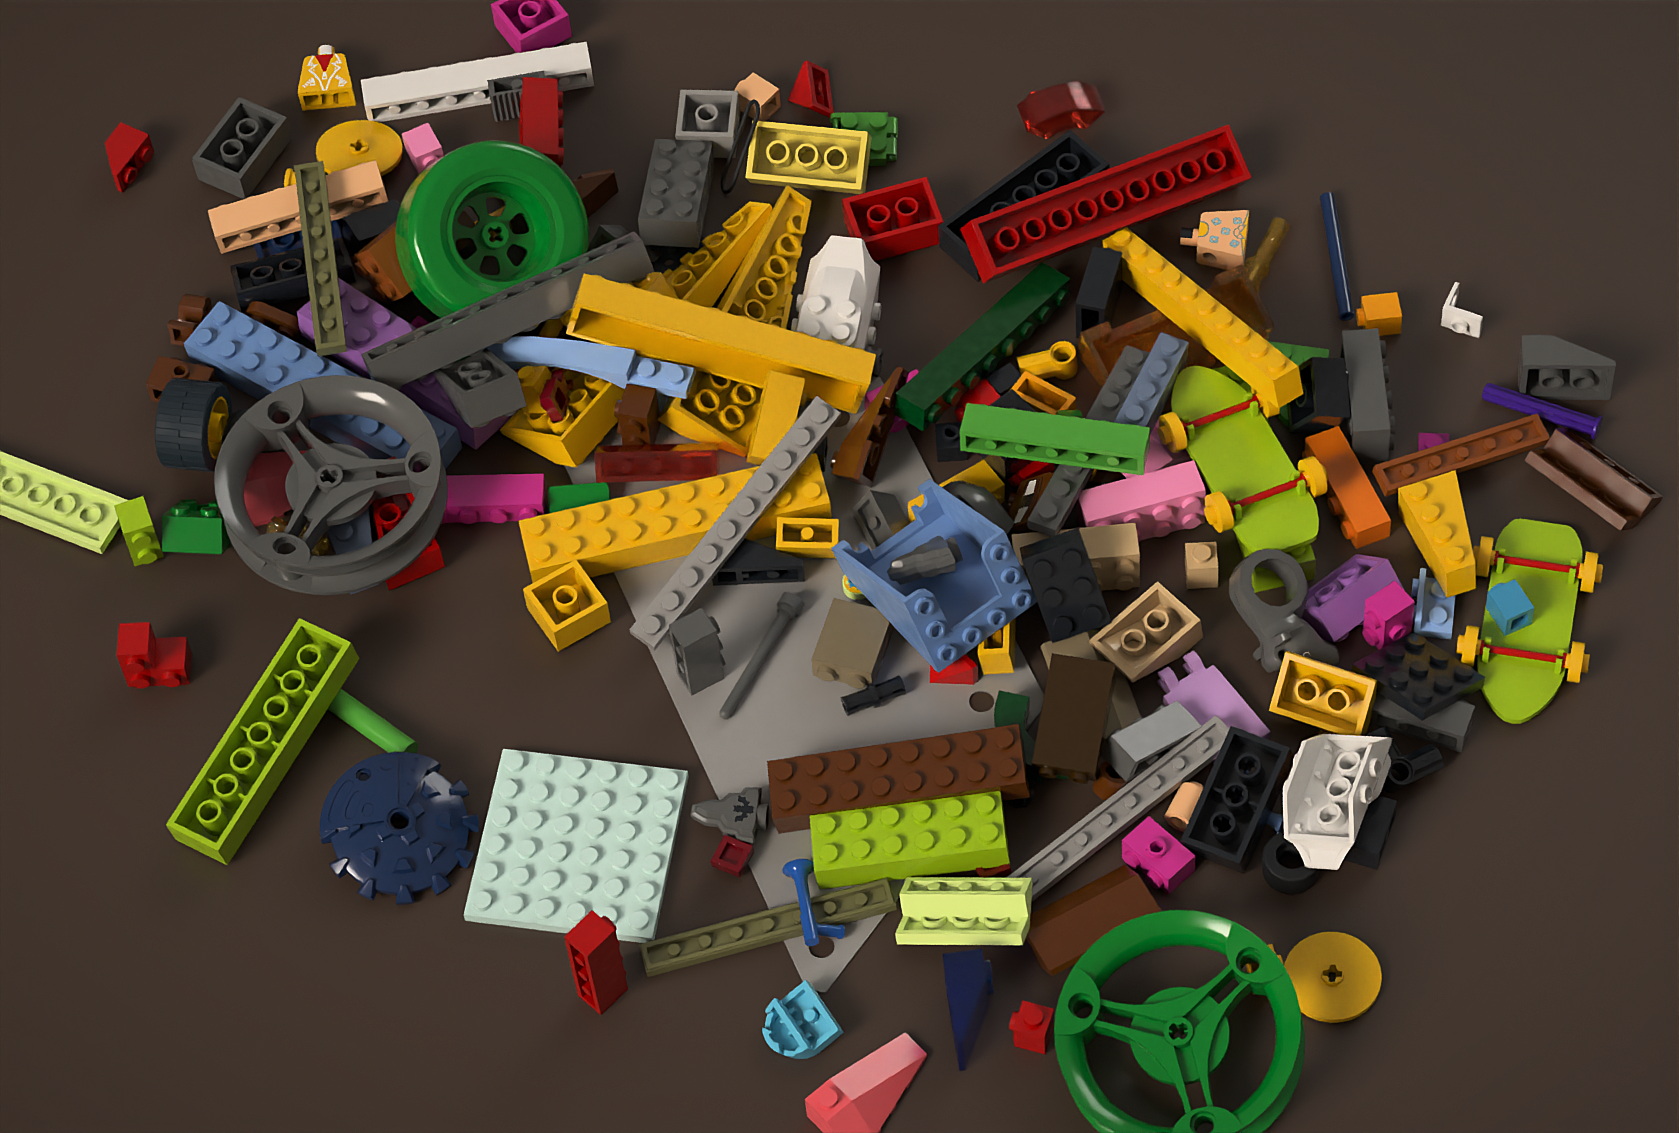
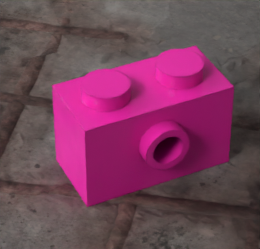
(1388, 616)
(1157, 856)

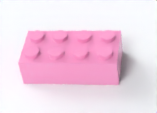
(1156, 502)

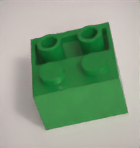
(194, 528)

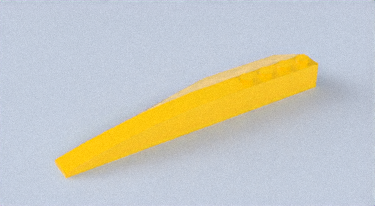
(592, 399)

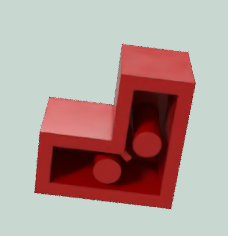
(150, 659)

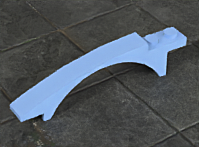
(603, 361)

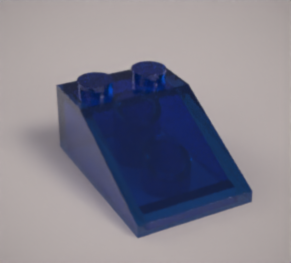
(967, 989)

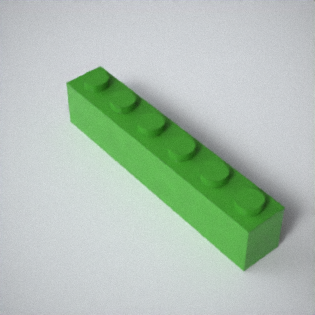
(1055, 439)

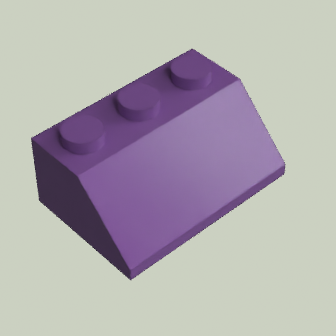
(1339, 599)

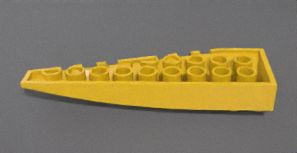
(761, 290)

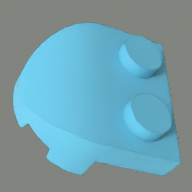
(800, 1023)

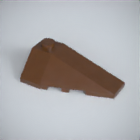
(865, 444)

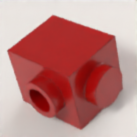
(1032, 1027)

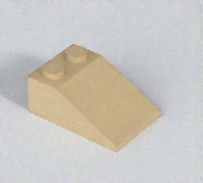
(1148, 634)

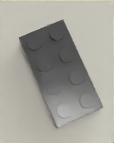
(676, 193)
(1371, 423)

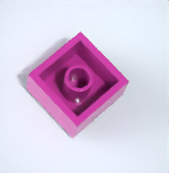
(531, 23)

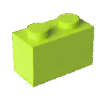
(138, 531)

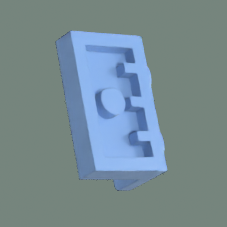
(1433, 610)

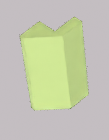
(964, 911)

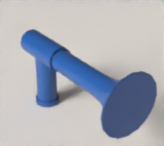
(799, 871)

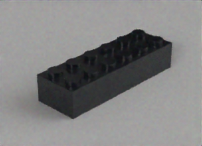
(1055, 166)

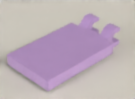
(1209, 694)

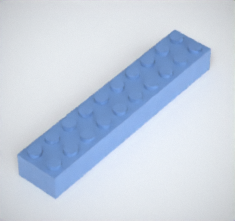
(265, 361)

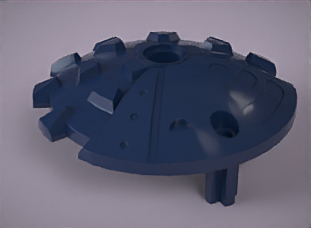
(390, 859)

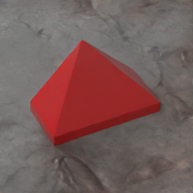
(813, 89)
(959, 672)

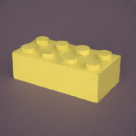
(809, 157)

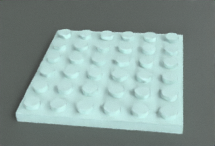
(576, 841)

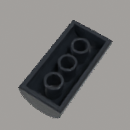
(282, 276)

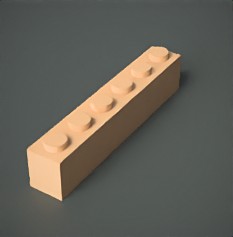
(278, 212)

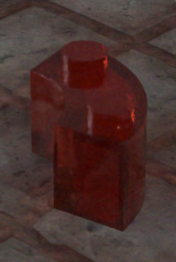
(1060, 108)

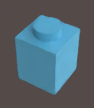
(1509, 607)

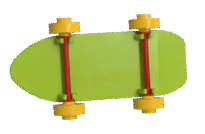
(1243, 462)
(1530, 664)

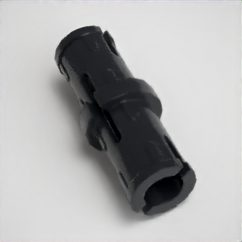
(873, 695)

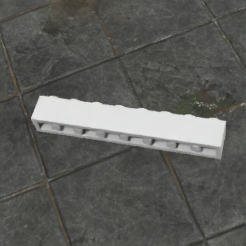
(466, 82)

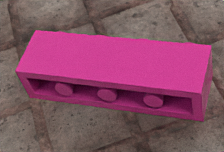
(495, 498)

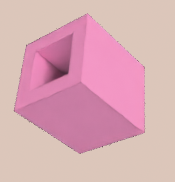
(422, 147)

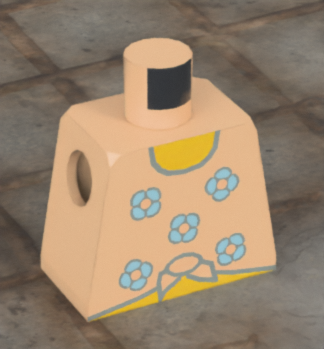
(1219, 239)

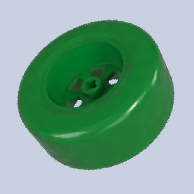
(466, 178)

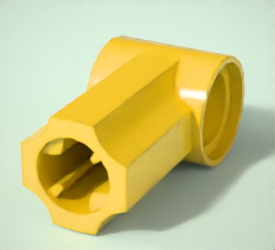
(1048, 363)

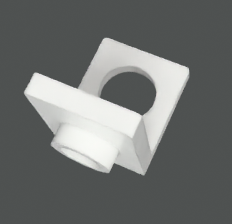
(1458, 319)

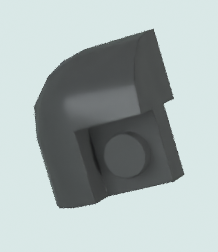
(981, 501)

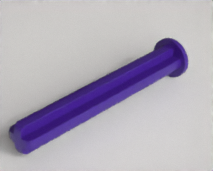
(1545, 410)

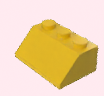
(1324, 695)

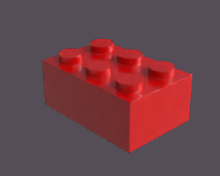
(894, 218)

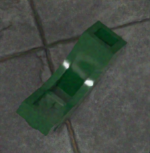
(1013, 710)

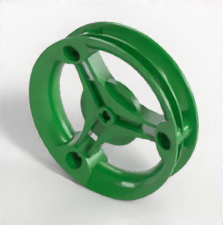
(1180, 1011)

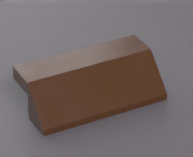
(1594, 479)
(1076, 921)

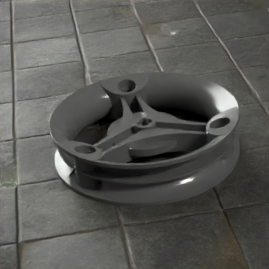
(332, 485)

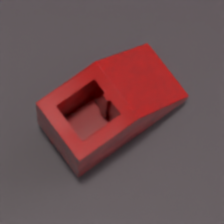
(127, 153)

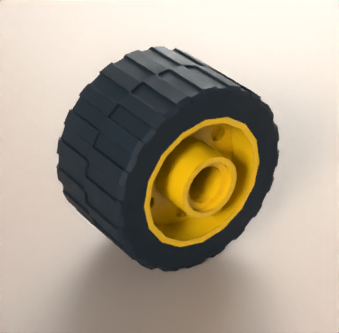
(191, 423)

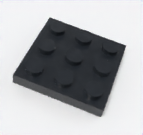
(1419, 675)

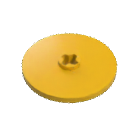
(376, 141)
(1356, 976)

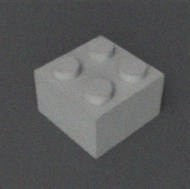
(709, 118)

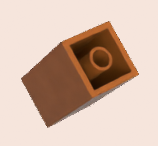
(381, 266)

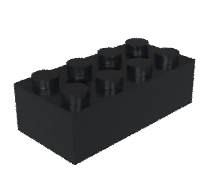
(1228, 781)

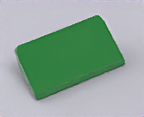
(577, 495)

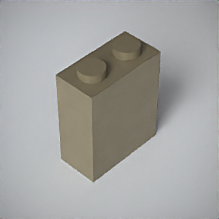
(851, 644)

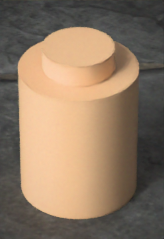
(1183, 805)

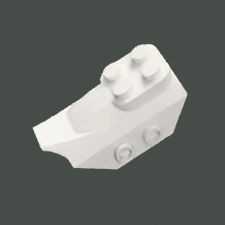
(840, 294)
(1330, 793)

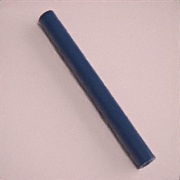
(1337, 256)

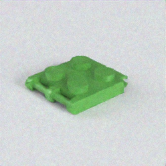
(880, 127)

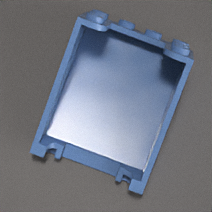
(954, 609)

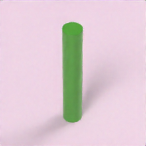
(371, 724)

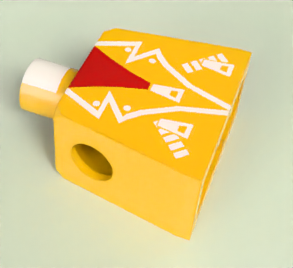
(325, 81)

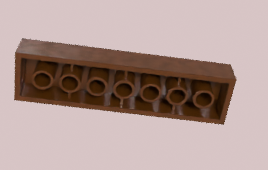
(897, 774)

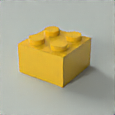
(567, 605)

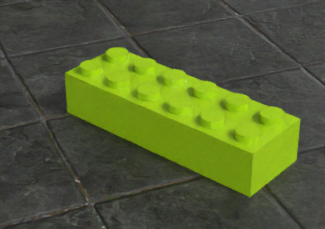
(909, 840)

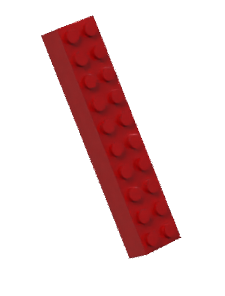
(1105, 203)

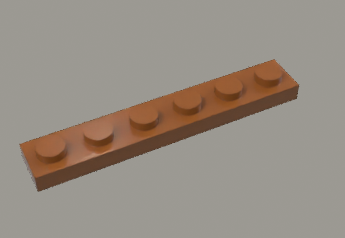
(1462, 453)

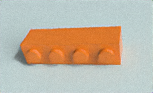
(1349, 489)

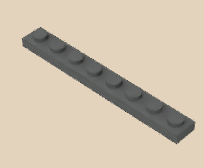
(1068, 480)

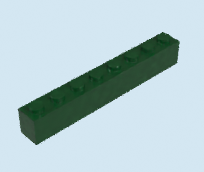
(982, 346)

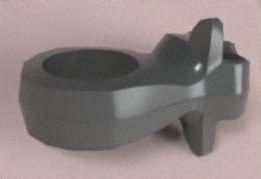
(1278, 626)

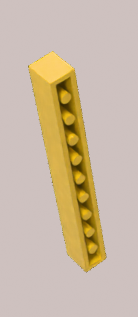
(1206, 320)

